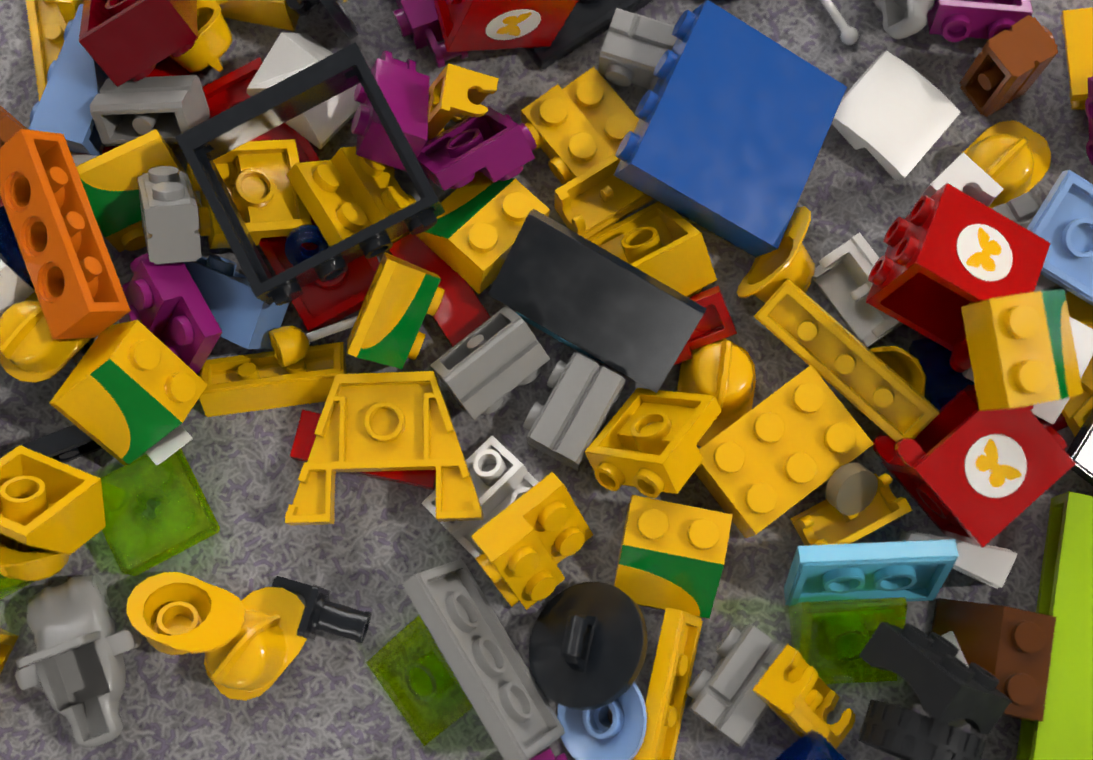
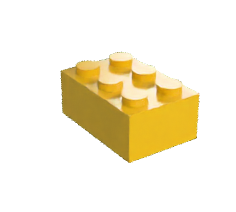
(780, 452)

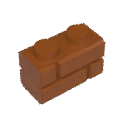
(1008, 65)

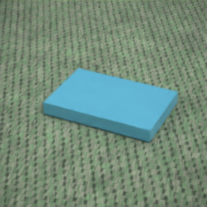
(870, 571)

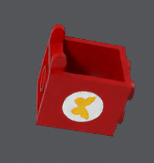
(500, 23)
(951, 257)
(976, 466)

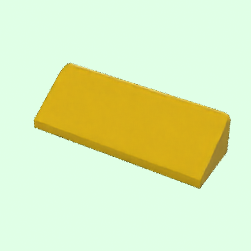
(261, 383)

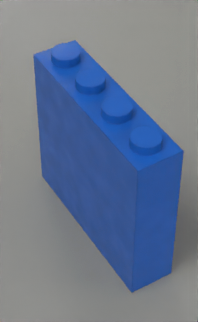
(729, 129)

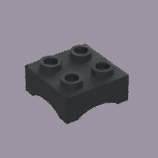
(939, 679)

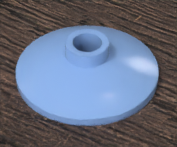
(594, 738)

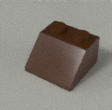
(1006, 643)

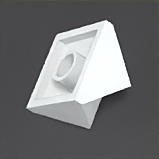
(289, 56)

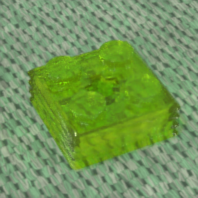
(180, 521)

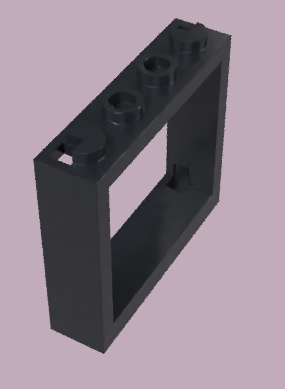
(272, 109)

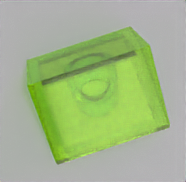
(836, 632)
(420, 681)

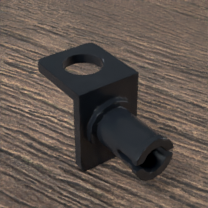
(326, 615)

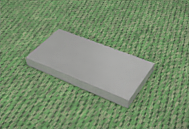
(484, 660)

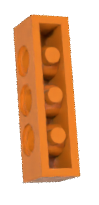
(59, 236)

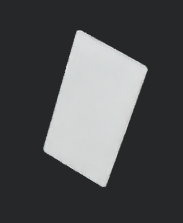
(169, 445)

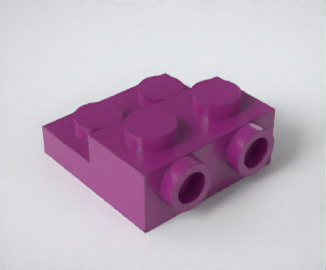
(975, 18)
(481, 144)
(172, 309)

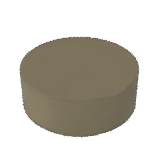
(851, 488)

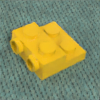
(578, 124)
(259, 189)
(347, 193)
(653, 441)
(530, 540)

